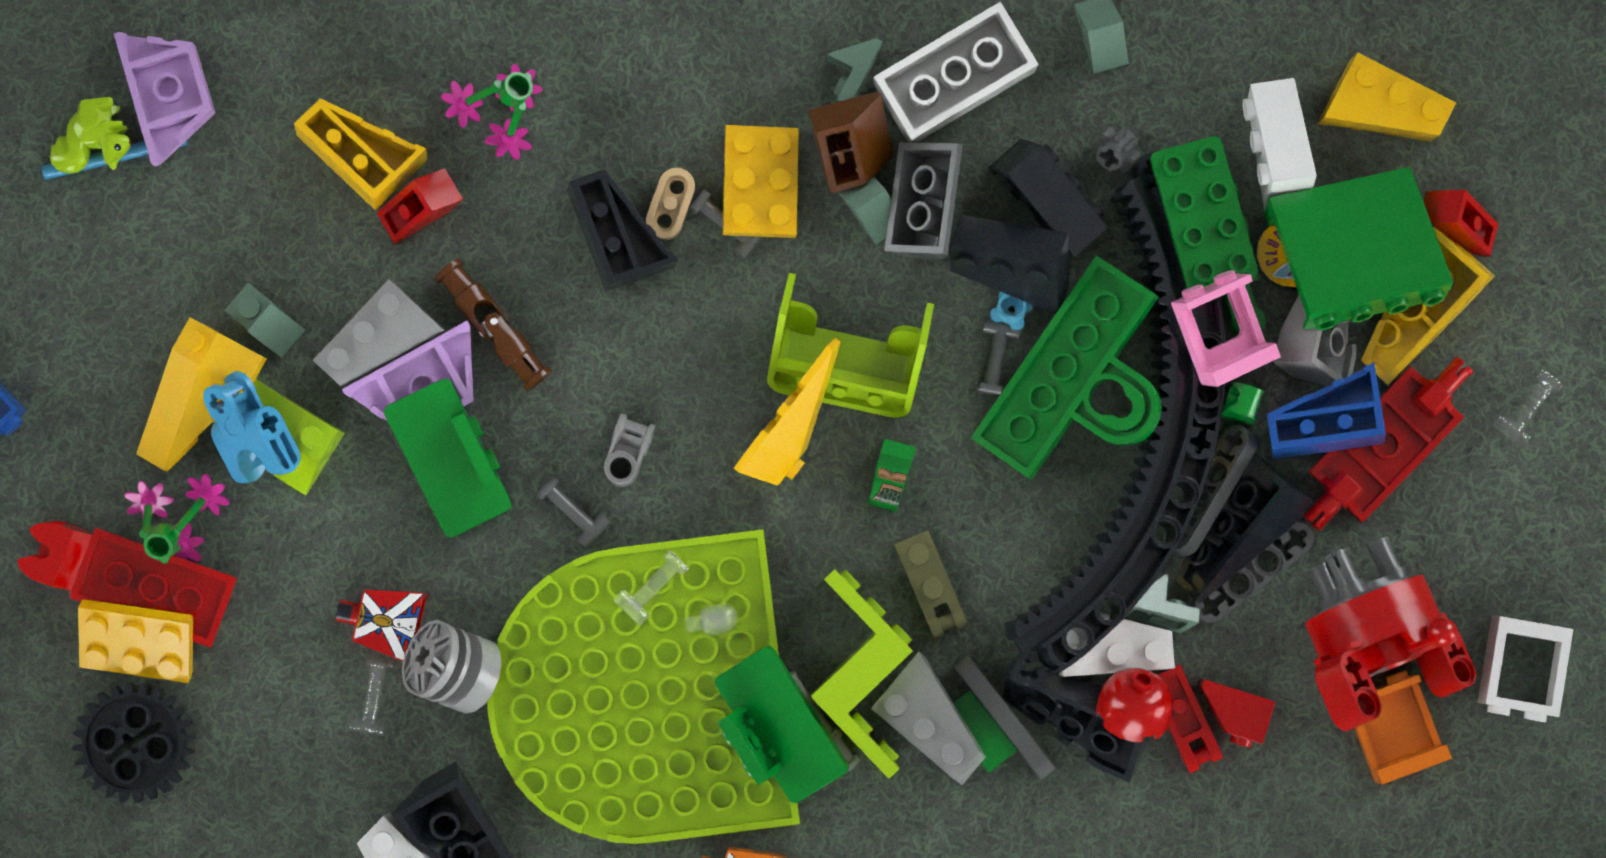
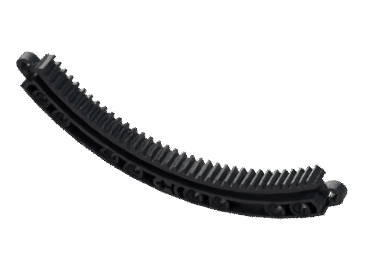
(1128, 552)

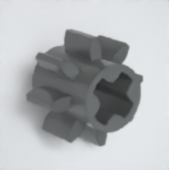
(1117, 149)

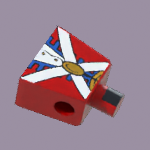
(384, 619)

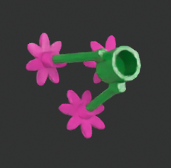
(512, 91)
(168, 539)

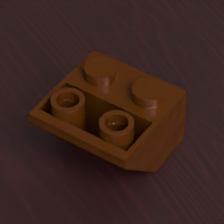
(851, 140)

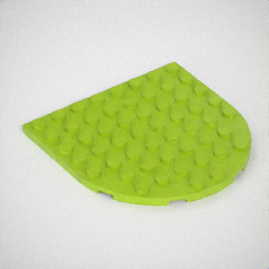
(620, 718)

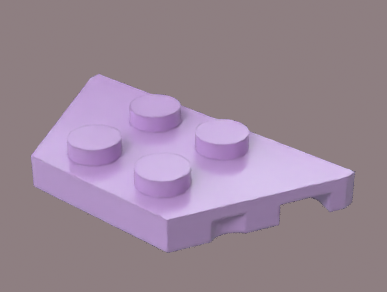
(165, 90)
(436, 359)

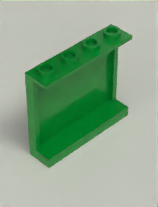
(1360, 248)

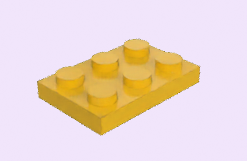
(760, 181)
(135, 641)

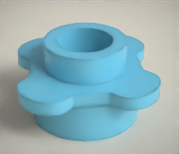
(1014, 319)

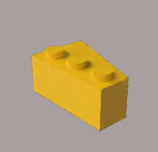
(361, 154)

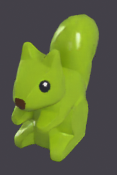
(87, 130)

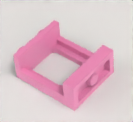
(1236, 355)

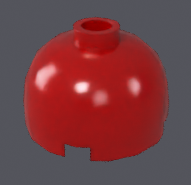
(1135, 704)

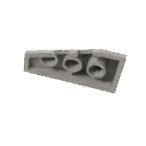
(1314, 353)

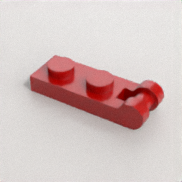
(1188, 722)

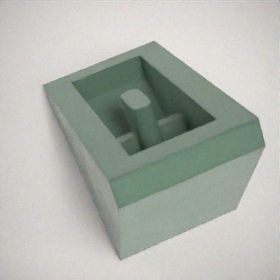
(1102, 34)
(870, 207)

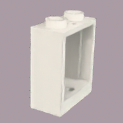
(1493, 661)

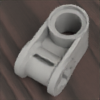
(628, 448)

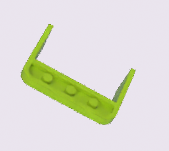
(866, 372)

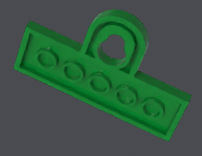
(1066, 368)

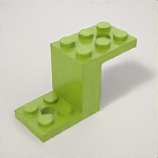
(863, 672)

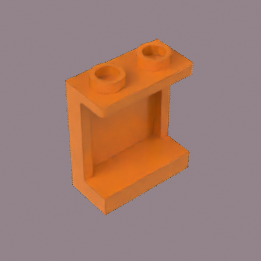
(1403, 734)

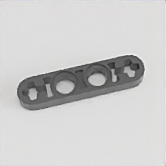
(1219, 492)
(1256, 577)
(1004, 717)

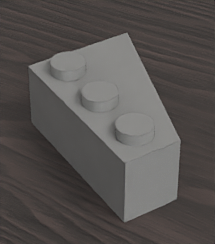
(377, 335)
(929, 720)

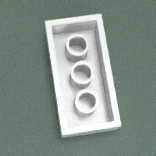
(955, 73)

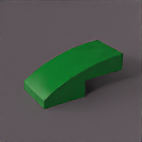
(985, 730)

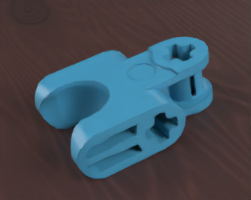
(247, 432)

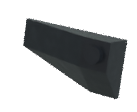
(1252, 519)
(449, 819)

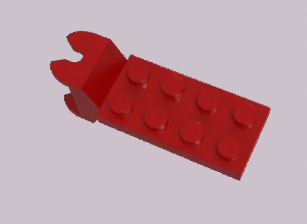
(120, 572)

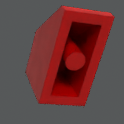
(419, 205)
(1462, 220)
(1238, 712)

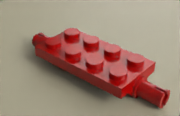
(1415, 421)

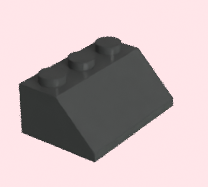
(923, 200)

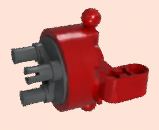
(1378, 628)

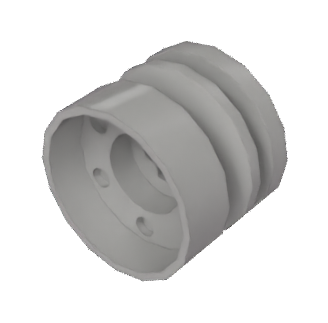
(451, 667)

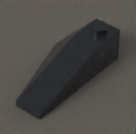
(1072, 710)

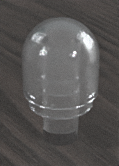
(713, 619)

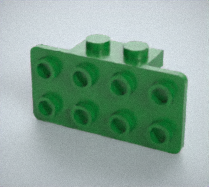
(1203, 211)
(448, 457)
(777, 727)

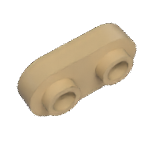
(671, 204)

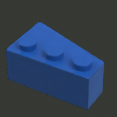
(1331, 419)

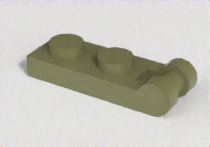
(930, 583)

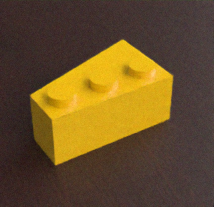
(1385, 102)

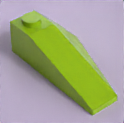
(312, 435)

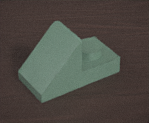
(858, 61)
(265, 320)
(1159, 612)

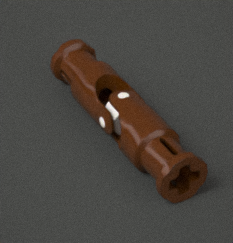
(507, 341)

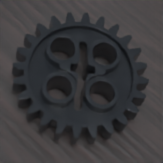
(117, 715)

